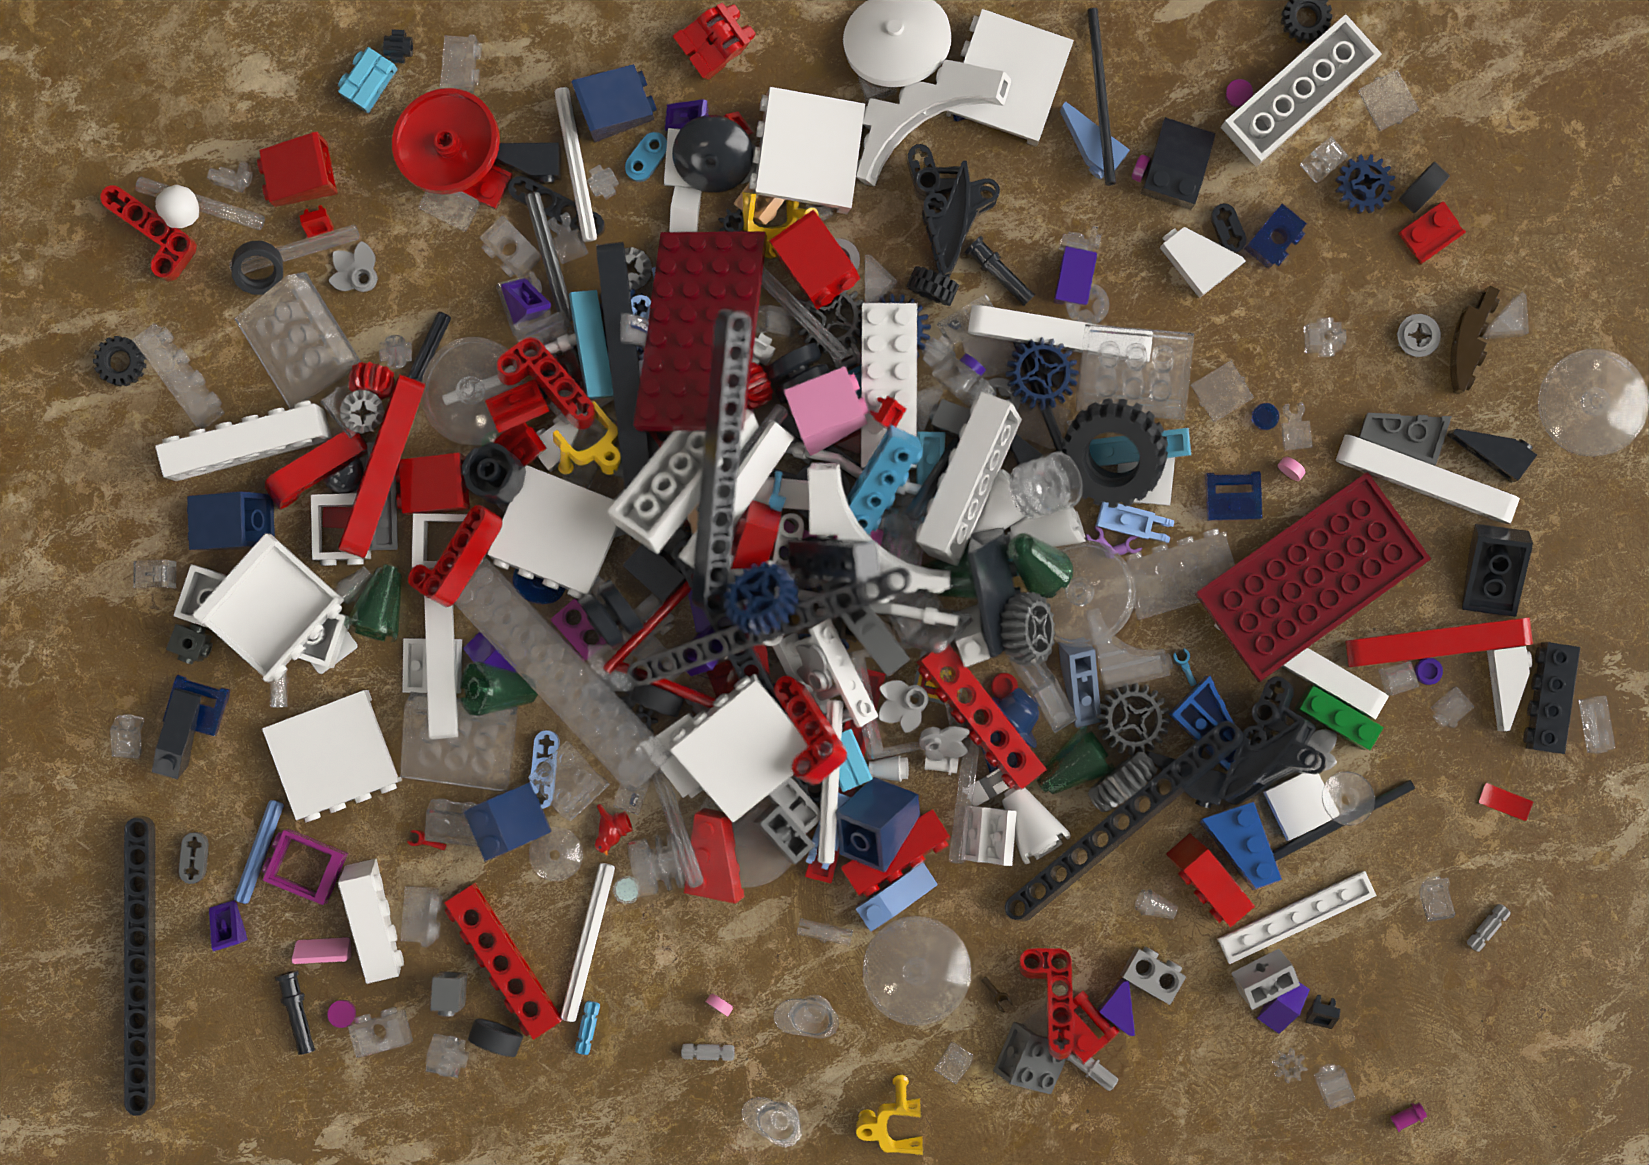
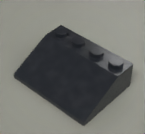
(993, 582)

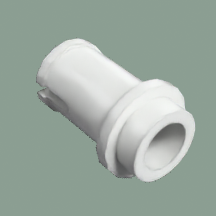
(946, 765)

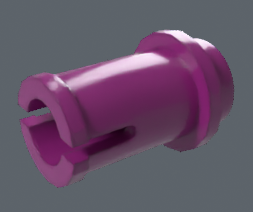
(1409, 1116)

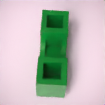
(1339, 717)

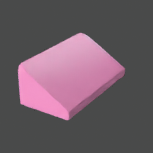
(322, 950)

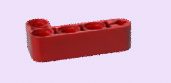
(147, 226)
(550, 385)
(293, 479)
(459, 558)
(807, 723)
(1054, 1002)

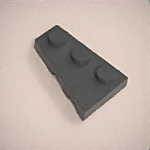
(1409, 435)

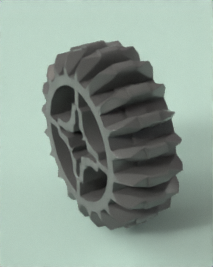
(841, 324)
(1027, 629)
(1146, 738)
(1122, 782)

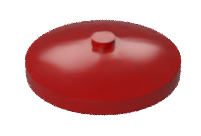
(445, 141)

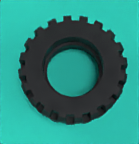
(1131, 423)

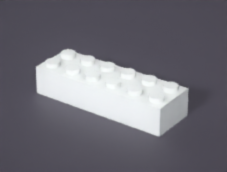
(1300, 90)
(888, 367)
(243, 442)
(968, 478)
(667, 487)
(203, 582)

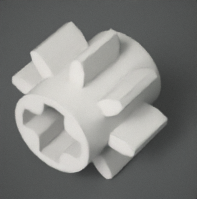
(762, 350)

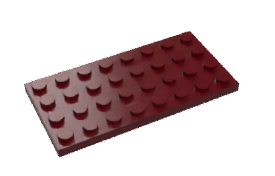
(692, 283)
(1312, 577)

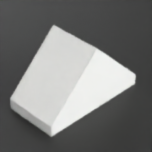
(685, 209)

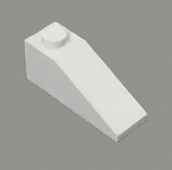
(1508, 678)

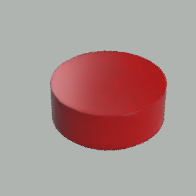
(1003, 685)

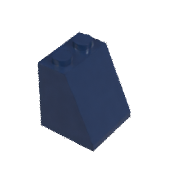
(614, 101)
(229, 520)
(507, 821)
(876, 823)

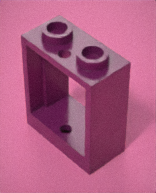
(329, 878)

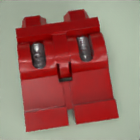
(723, 31)

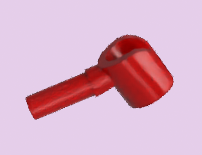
(421, 841)

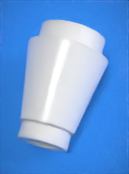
(890, 768)

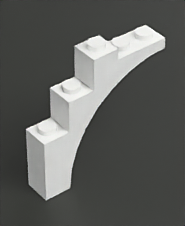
(890, 122)
(832, 516)

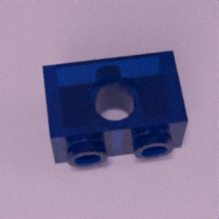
(1281, 221)

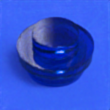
(1265, 416)

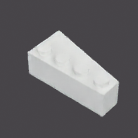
(370, 921)

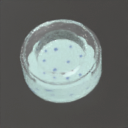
(625, 890)

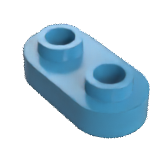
(647, 156)

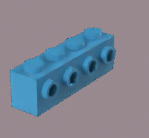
(882, 477)

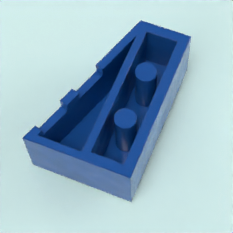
(1201, 712)
(1245, 844)

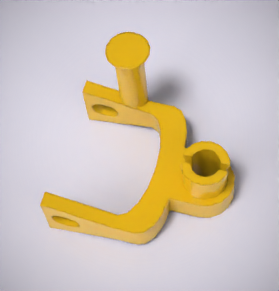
(793, 213)
(602, 452)
(874, 1128)

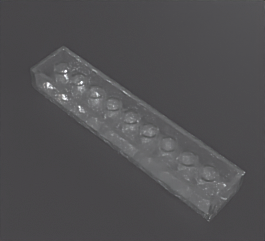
(561, 677)

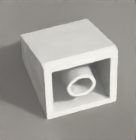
(673, 768)

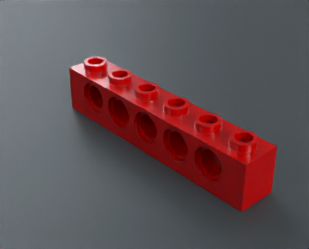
(1028, 765)
(473, 899)

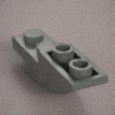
(871, 632)

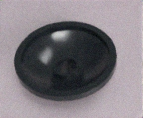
(715, 139)

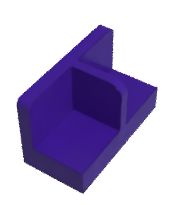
(1075, 276)

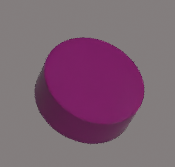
(1238, 92)
(1141, 168)
(341, 1013)

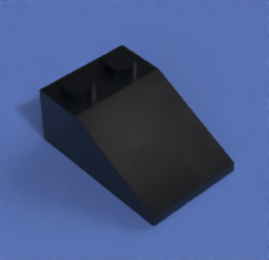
(1178, 164)
(1496, 569)

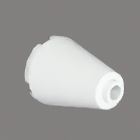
(999, 507)
(1055, 529)
(1035, 828)

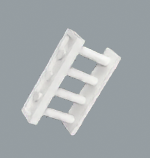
(840, 667)

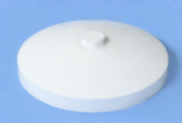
(897, 41)

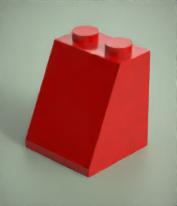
(297, 170)
(814, 260)
(432, 484)

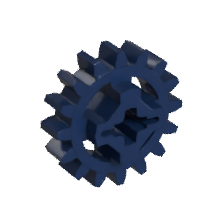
(1366, 194)

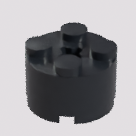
(493, 473)

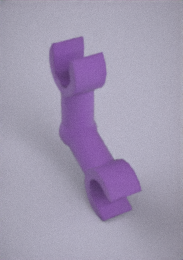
(1121, 548)

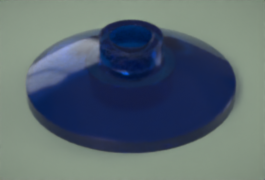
(534, 590)

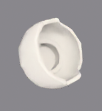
(177, 206)

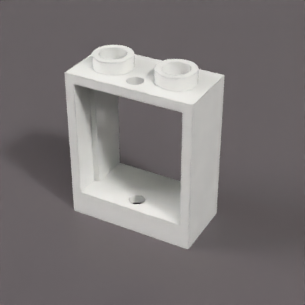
(420, 534)
(330, 558)

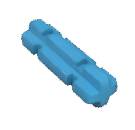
(587, 1027)

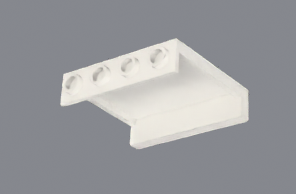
(1030, 59)
(807, 148)
(555, 533)
(269, 607)
(739, 747)
(331, 756)

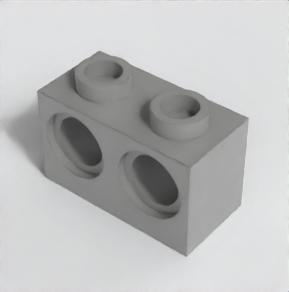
(796, 804)
(1150, 980)

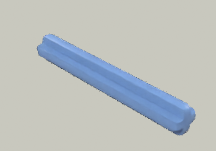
(258, 851)

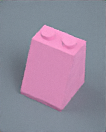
(827, 409)

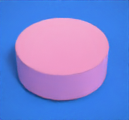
(1291, 468)
(719, 1004)

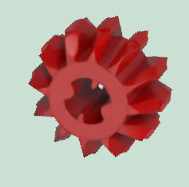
(372, 378)
(759, 388)

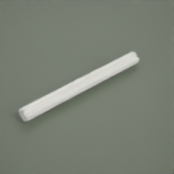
(575, 164)
(830, 792)
(587, 942)

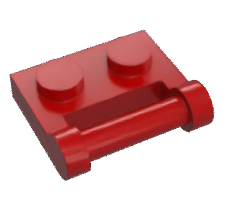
(1085, 1041)

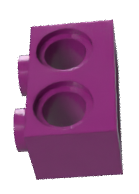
(575, 633)

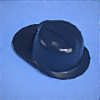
(1021, 712)

